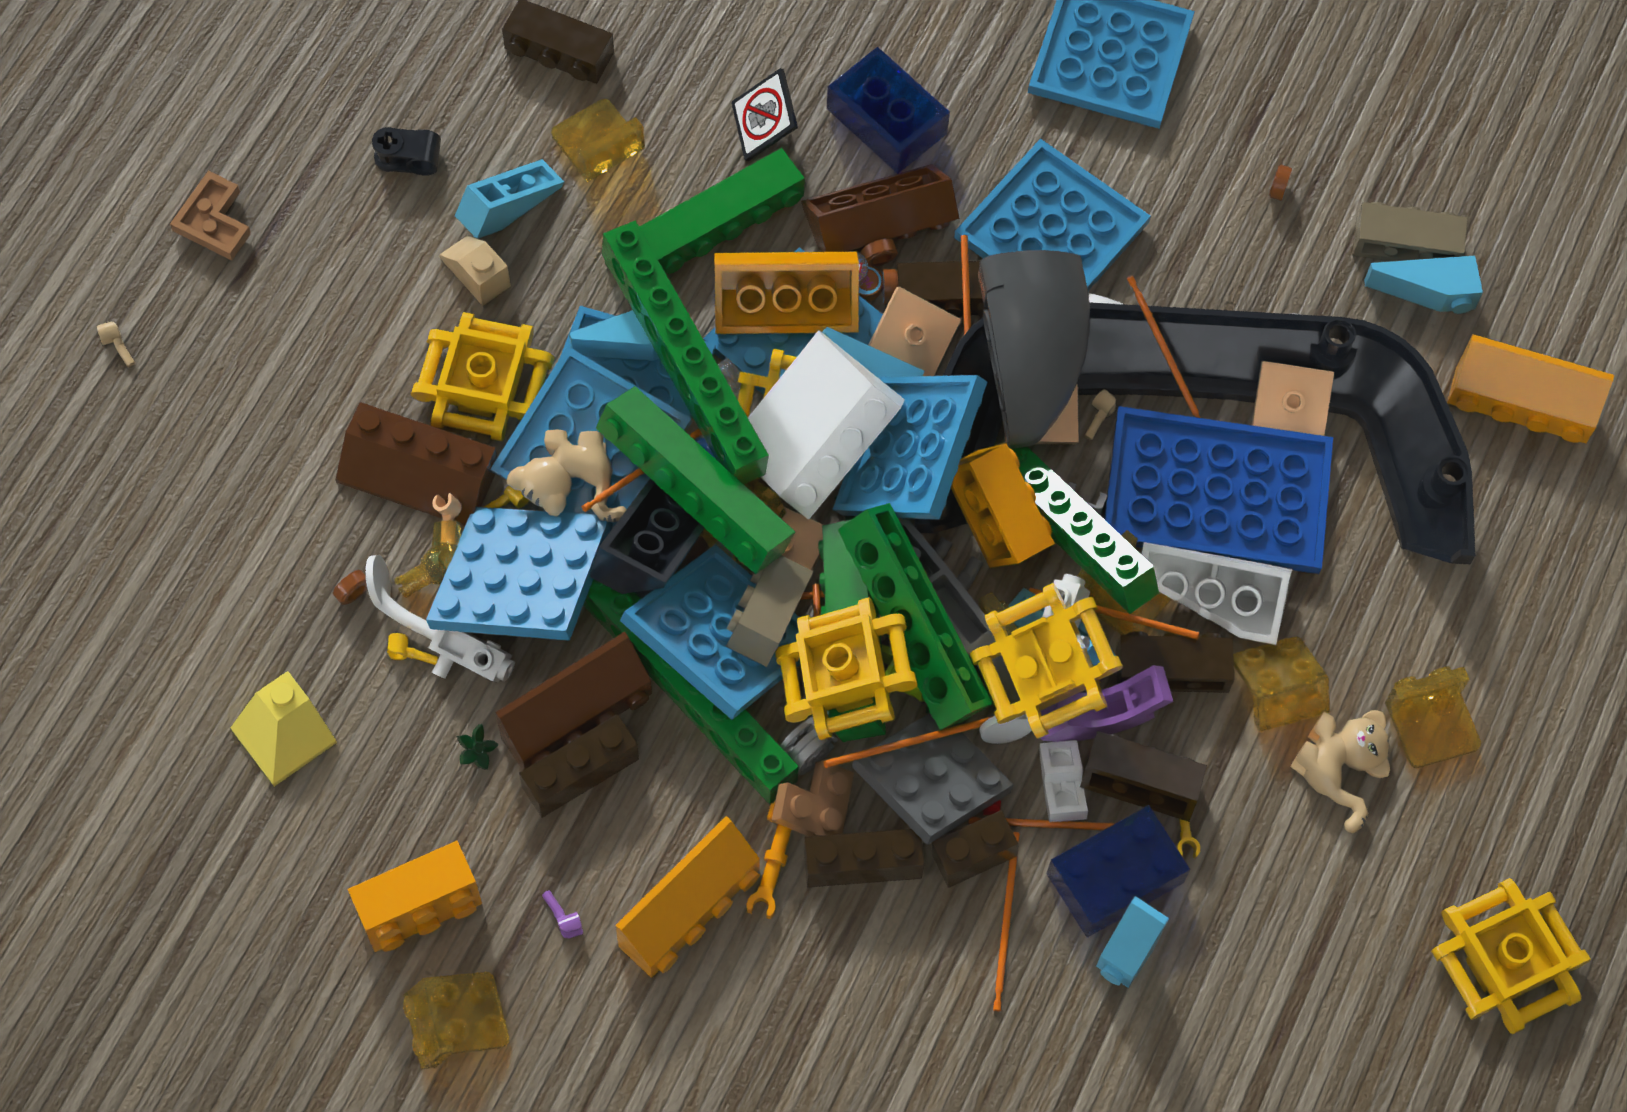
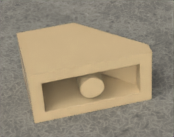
(477, 268)

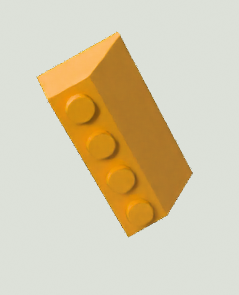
(786, 292)
(1529, 389)
(688, 898)

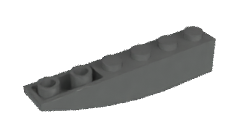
(959, 605)

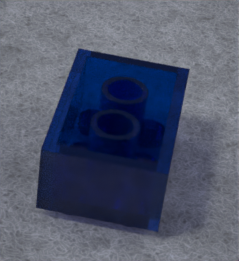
(887, 110)
(1114, 867)

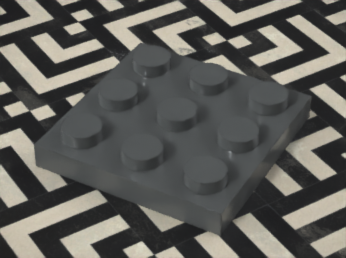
(934, 781)

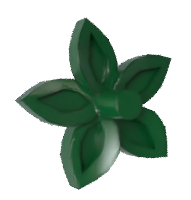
(476, 748)

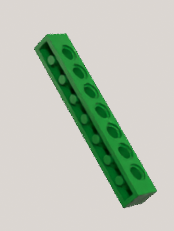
(684, 353)
(739, 740)

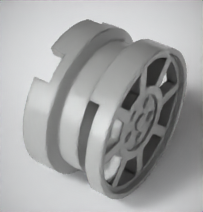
(806, 747)

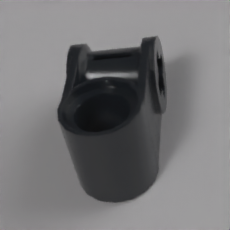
(408, 152)

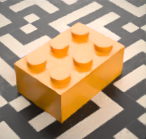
(1000, 506)
(416, 897)

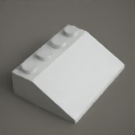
(820, 422)

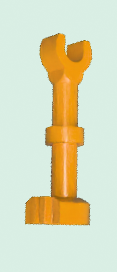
(775, 859)

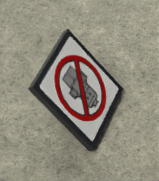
(764, 114)

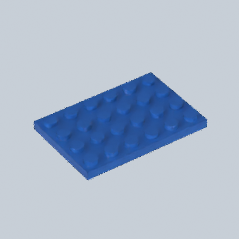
(1220, 488)

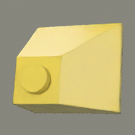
(282, 729)

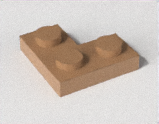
(204, 218)
(821, 809)

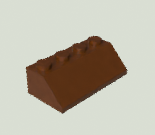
(882, 209)
(414, 462)
(574, 701)

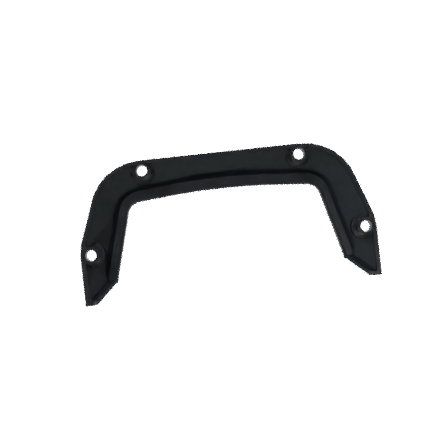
(1220, 357)

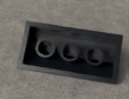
(646, 543)

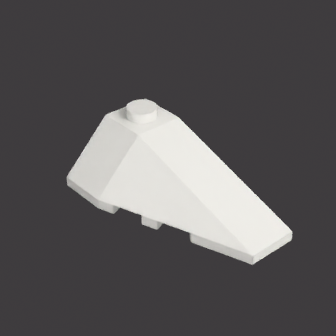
(1229, 591)

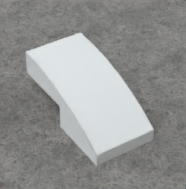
(1062, 781)

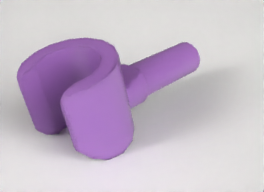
(568, 924)

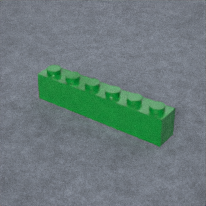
(724, 210)
(695, 479)
(843, 589)

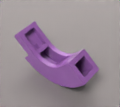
(1128, 706)

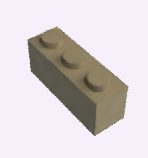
(1407, 233)
(767, 609)

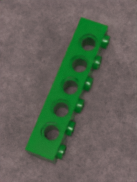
(1088, 537)
(902, 587)

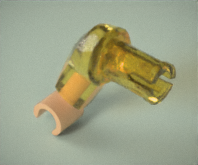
(438, 557)

